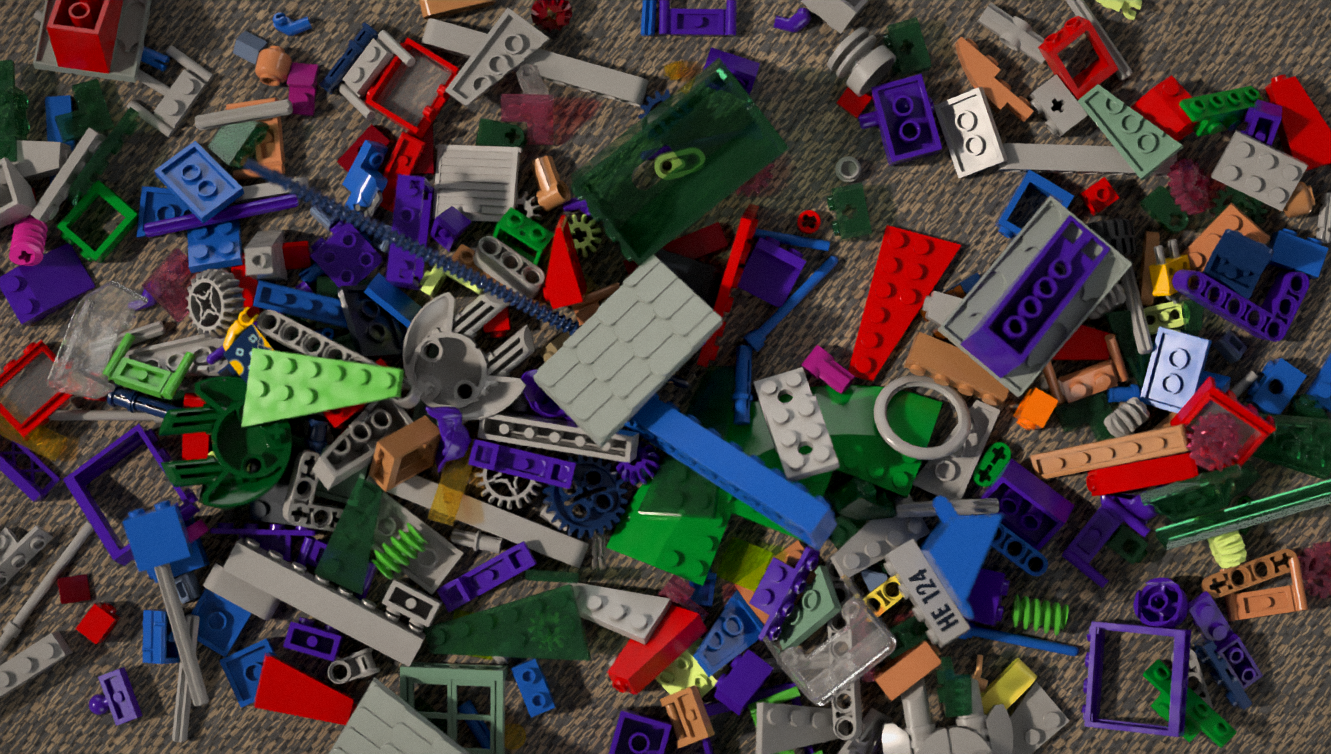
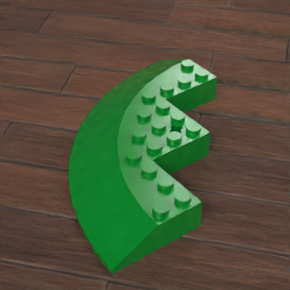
(689, 544)

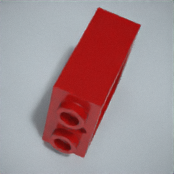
(1093, 74)

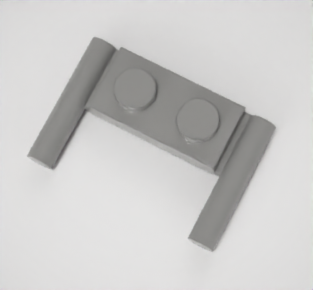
(369, 67)
(179, 97)

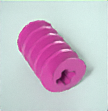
(28, 241)

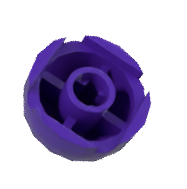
(1161, 604)

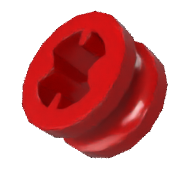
(807, 230)

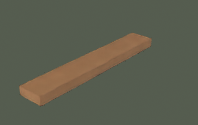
(1110, 452)

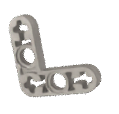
(305, 500)

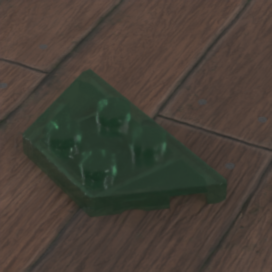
(1194, 495)

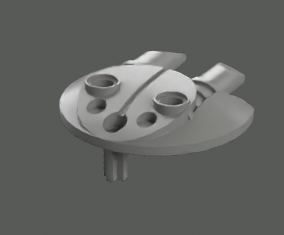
(461, 359)
(973, 734)

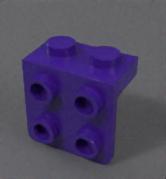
(345, 255)
(771, 271)

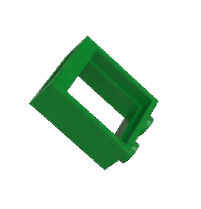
(534, 235)
(114, 238)

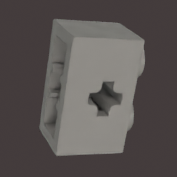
(1056, 92)

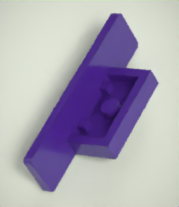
(275, 538)
(780, 589)

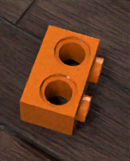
(1034, 409)

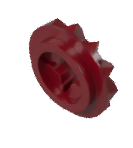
(540, 14)

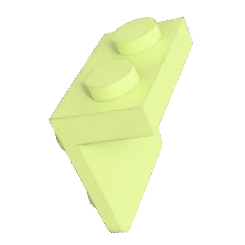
(433, 280)
(687, 672)

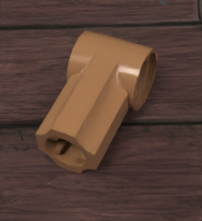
(552, 190)

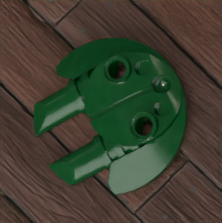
(232, 445)

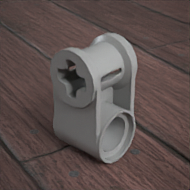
(355, 666)

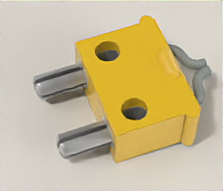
(1164, 270)

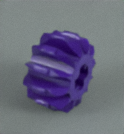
(641, 467)

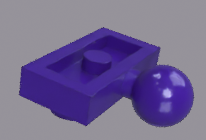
(117, 696)

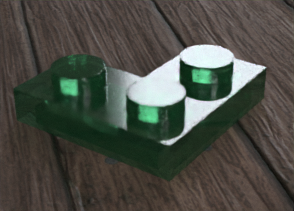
(91, 113)
(1088, 410)

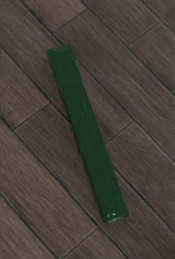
(1245, 515)

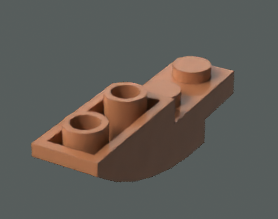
(981, 73)

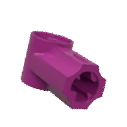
(822, 365)

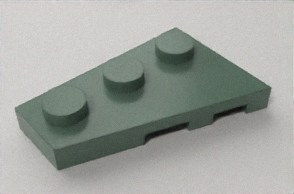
(812, 610)

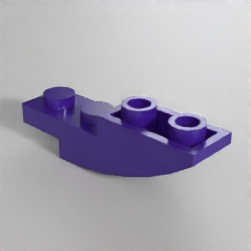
(1214, 627)

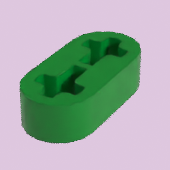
(986, 460)

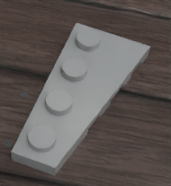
(60, 186)

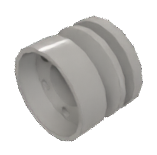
(856, 57)

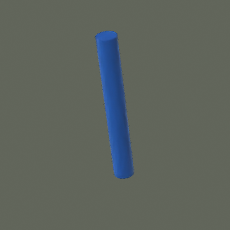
(793, 239)

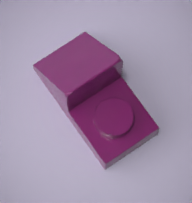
(303, 88)

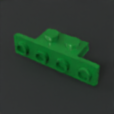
(1219, 110)
(1198, 713)

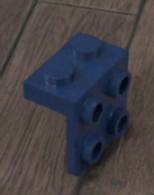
(1238, 262)

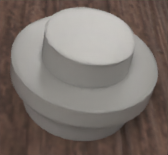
(848, 169)

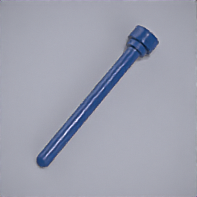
(757, 337)
(1019, 640)

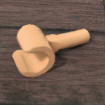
(982, 682)

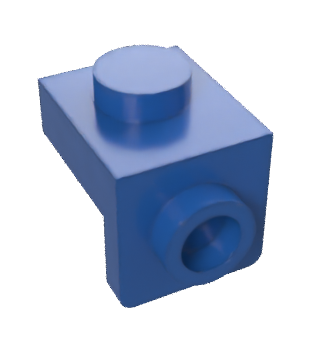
(704, 594)

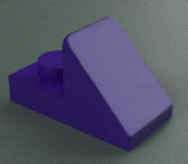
(448, 227)

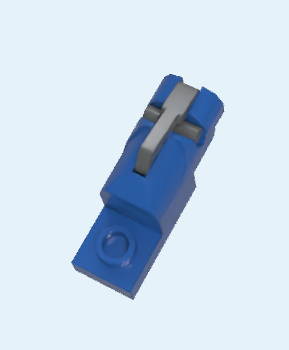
(365, 180)

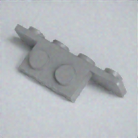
(16, 553)

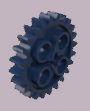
(594, 517)

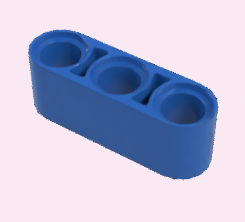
(1025, 552)

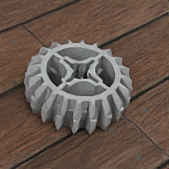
(214, 302)
(516, 495)

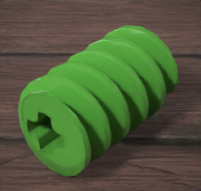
(399, 551)
(1039, 615)

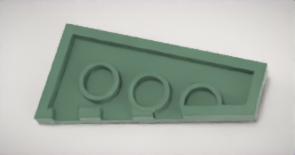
(1133, 136)

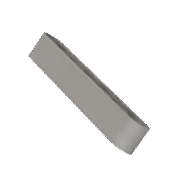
(1071, 160)
(307, 339)
(854, 712)

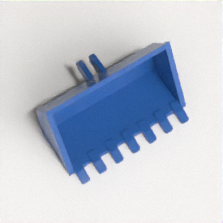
(958, 549)

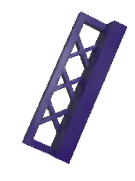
(22, 480)

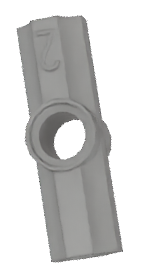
(1012, 32)

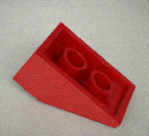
(1163, 110)
(565, 277)

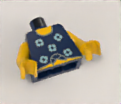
(238, 346)

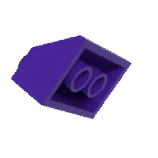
(1028, 505)

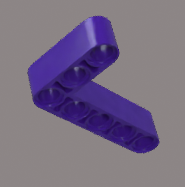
(1261, 317)

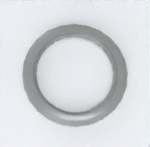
(907, 449)

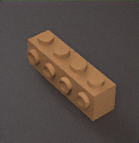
(953, 367)

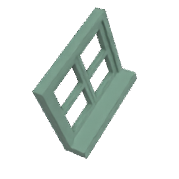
(466, 675)

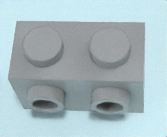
(411, 602)

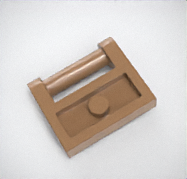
(688, 716)

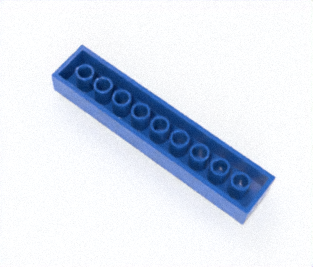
(734, 471)

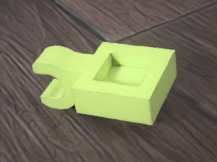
(1124, 5)

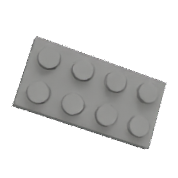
(430, 566)

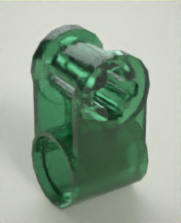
(497, 134)
(1161, 206)

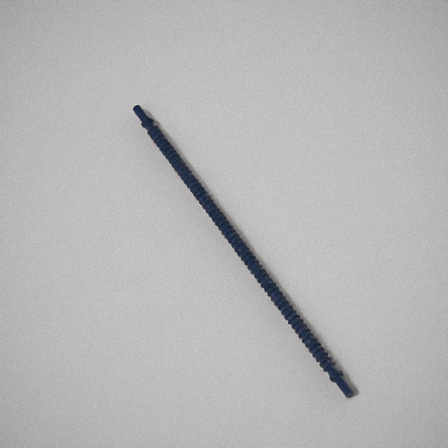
(276, 178)

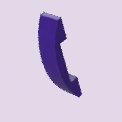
(522, 463)
(486, 576)

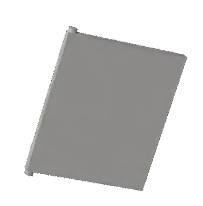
(476, 180)

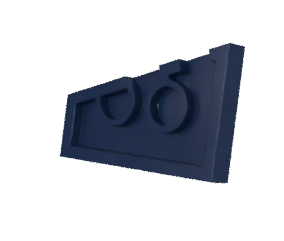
(1235, 694)

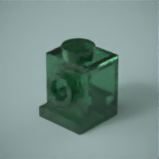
(1138, 545)

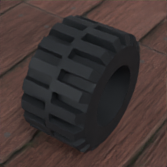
(1118, 234)

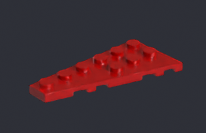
(902, 277)
(731, 279)

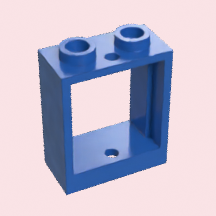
(1039, 184)

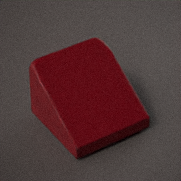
(74, 589)

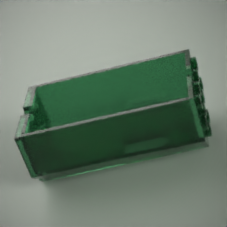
(715, 136)

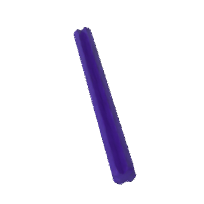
(227, 214)

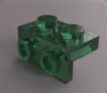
(954, 690)

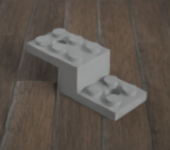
(796, 425)

